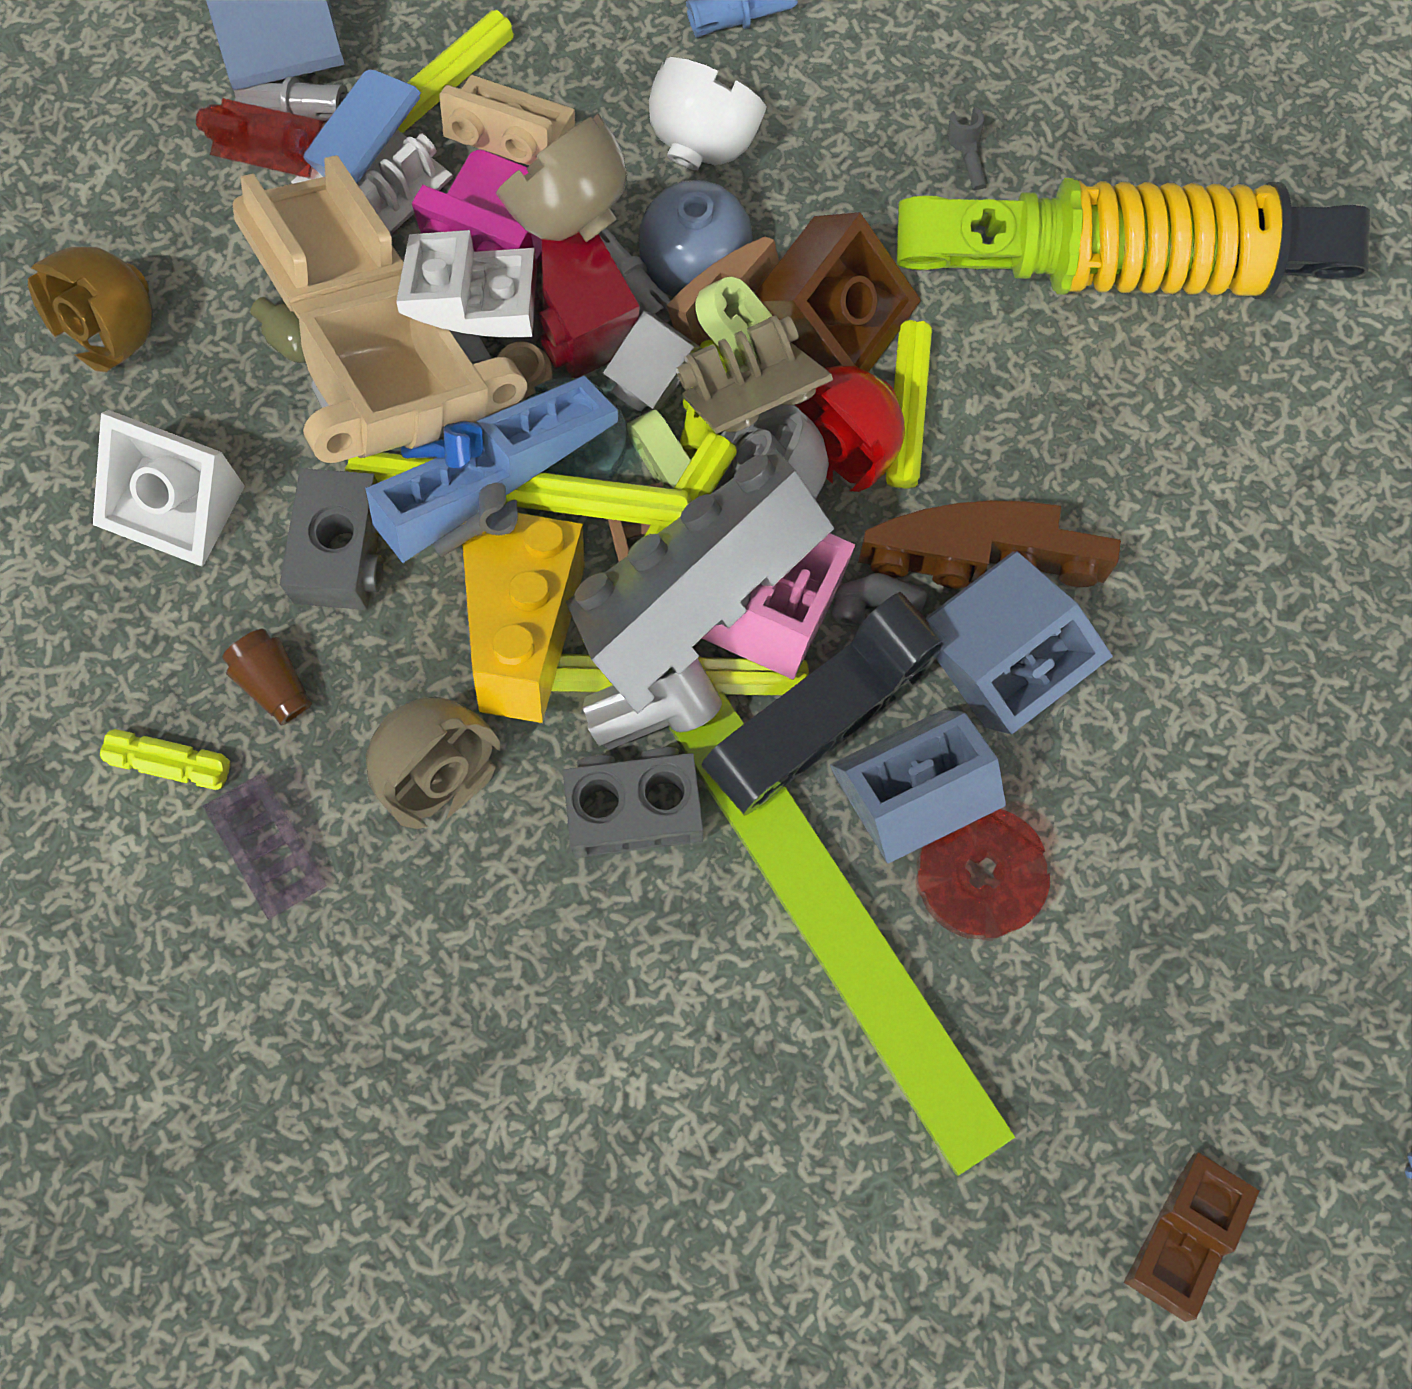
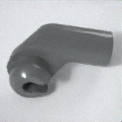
(868, 592)

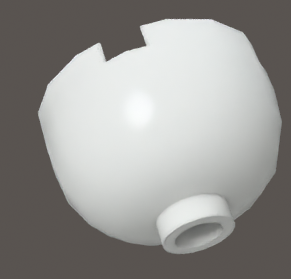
(701, 115)

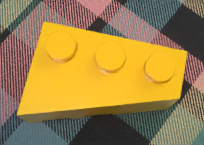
(520, 611)

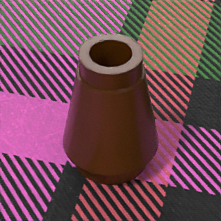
(267, 675)

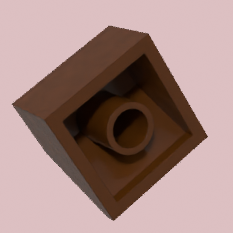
(840, 292)

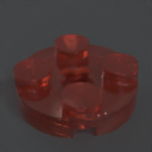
(984, 911)

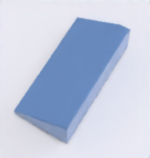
(363, 123)

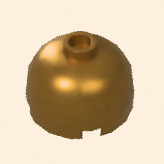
(90, 294)

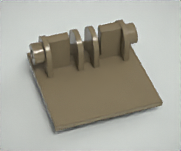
(736, 397)

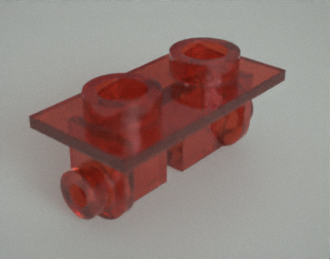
(259, 136)

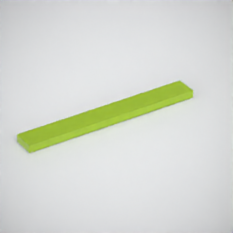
(859, 963)

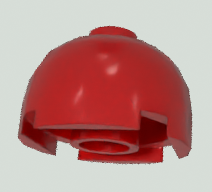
(858, 424)

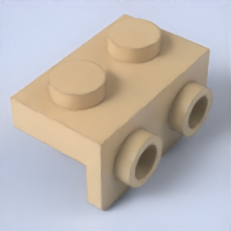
(502, 119)

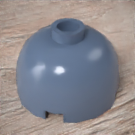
(690, 231)

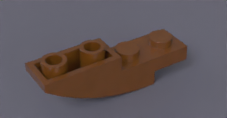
(963, 538)

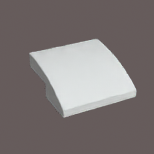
(467, 289)

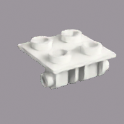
(398, 176)

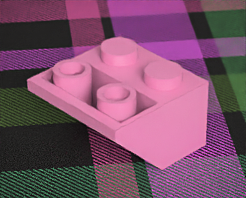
(788, 615)

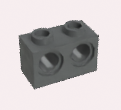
(635, 821)

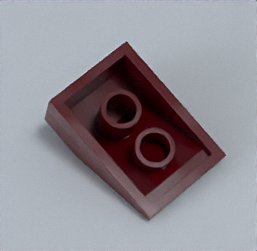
(584, 304)

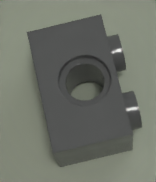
(323, 508)

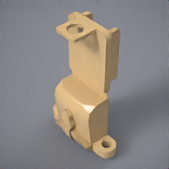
(377, 369)

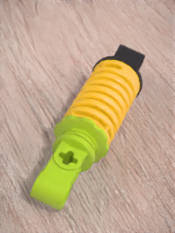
(1140, 237)

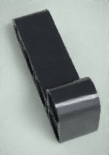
(825, 706)

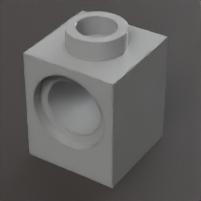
(648, 362)

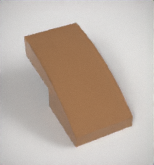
(749, 263)

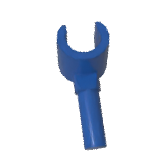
(460, 443)

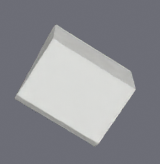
(162, 488)

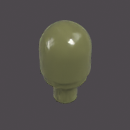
(279, 328)

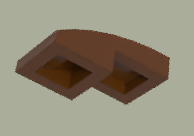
(1191, 1236)

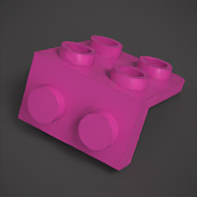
(476, 207)

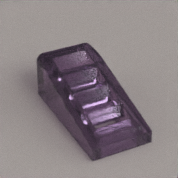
(241, 797)

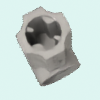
(679, 701)

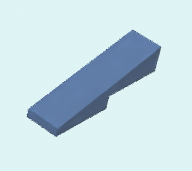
(517, 445)

